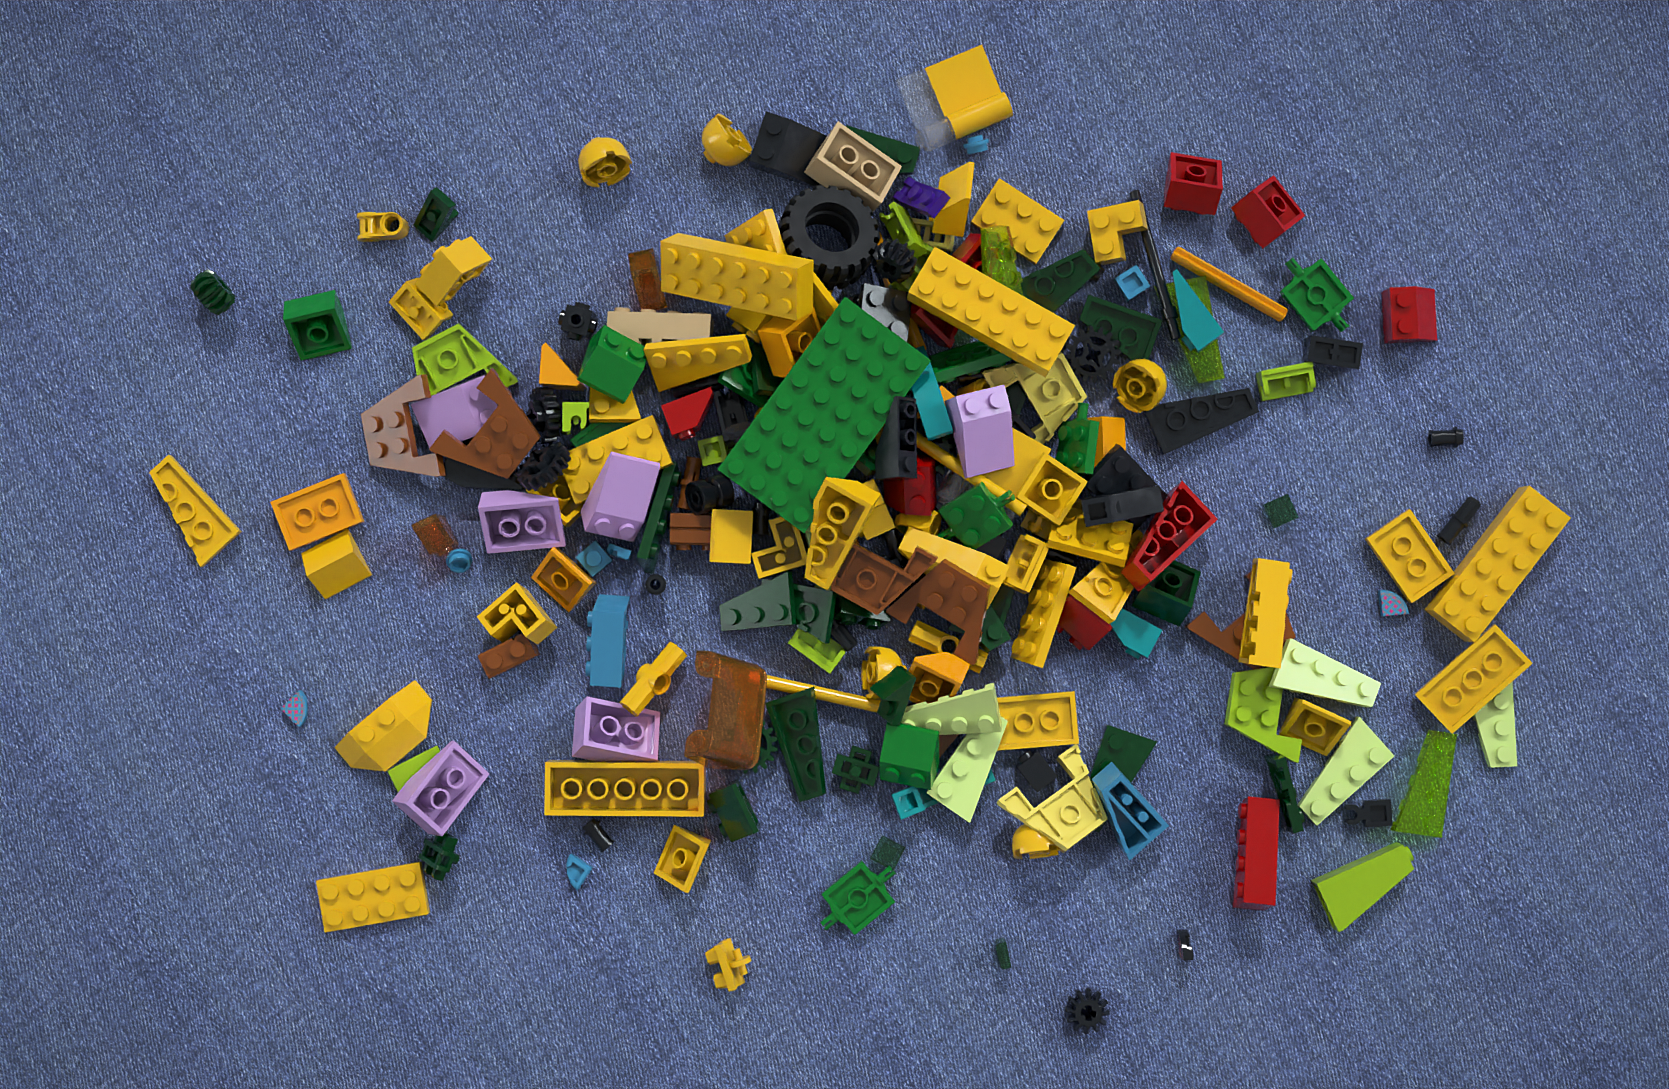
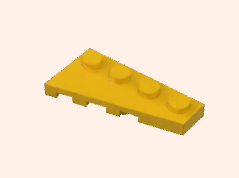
(692, 359)
(199, 517)
(1105, 587)

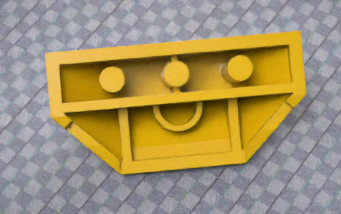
(388, 731)

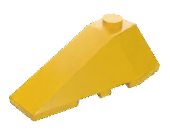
(837, 521)
(974, 562)

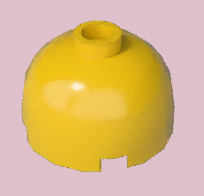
(724, 143)
(603, 161)
(1140, 385)
(879, 664)
(1033, 843)

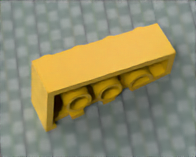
(1265, 613)

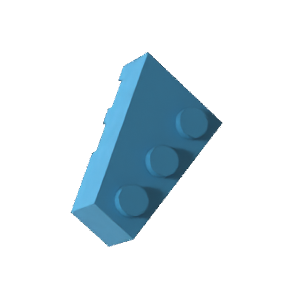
(607, 641)
(1128, 811)

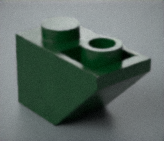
(851, 614)

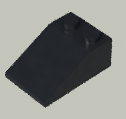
(785, 149)

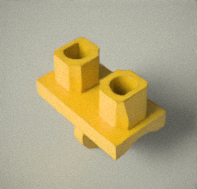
(731, 964)

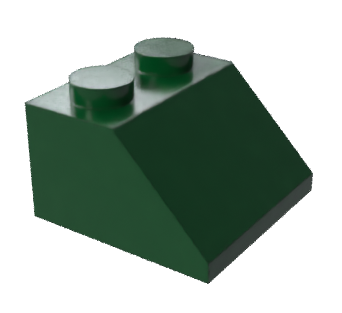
(1169, 593)
(734, 811)

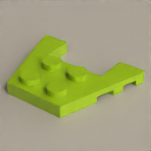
(454, 357)
(1255, 711)

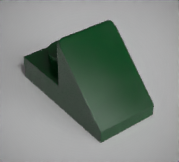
(435, 214)
(895, 694)

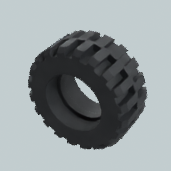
(845, 215)

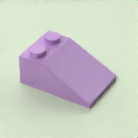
(457, 410)
(982, 430)
(620, 497)
(520, 521)
(612, 734)
(441, 789)

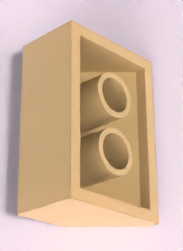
(853, 165)

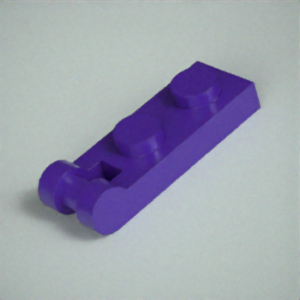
(921, 198)

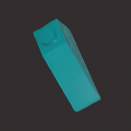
(1196, 321)
(1135, 634)

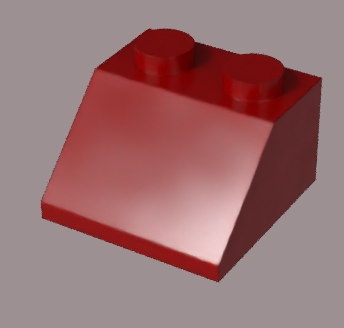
(1193, 184)
(1267, 211)
(1409, 315)
(688, 413)
(914, 495)
(1081, 624)

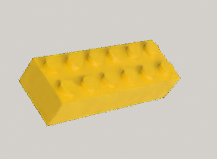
(737, 276)
(990, 312)
(1497, 563)
(624, 788)

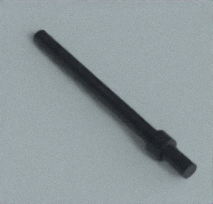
(1168, 311)

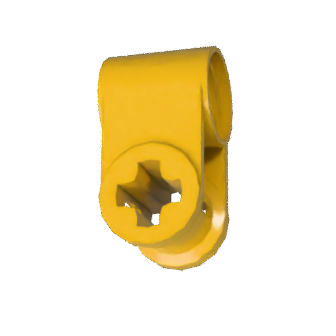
(376, 226)

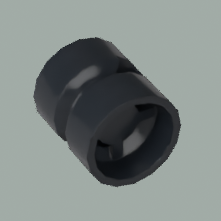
(709, 494)

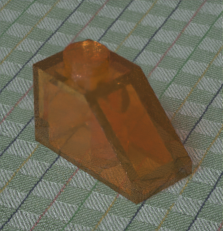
(647, 279)
(435, 534)

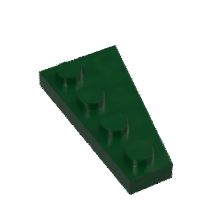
(1124, 750)

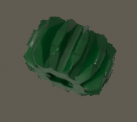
(212, 292)

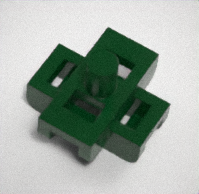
(855, 770)
(442, 855)

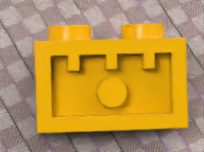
(419, 310)

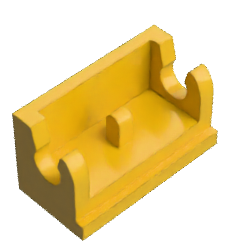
(1025, 563)

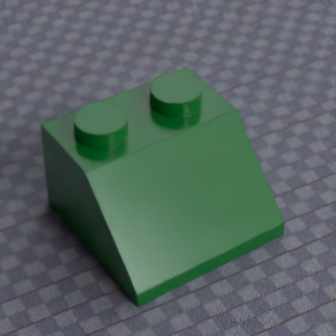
(317, 325)
(612, 364)
(910, 755)

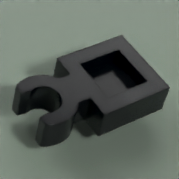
(1374, 813)

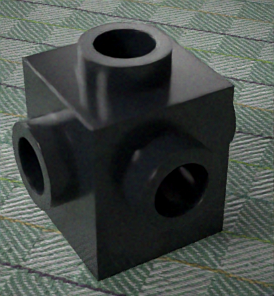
(584, 328)

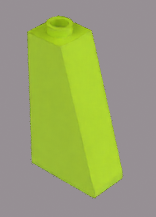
(1361, 883)

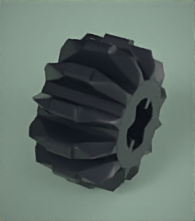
(894, 261)
(1093, 1018)

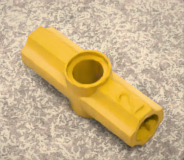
(932, 639)
(653, 679)

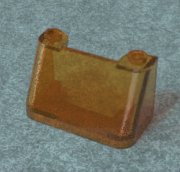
(734, 713)

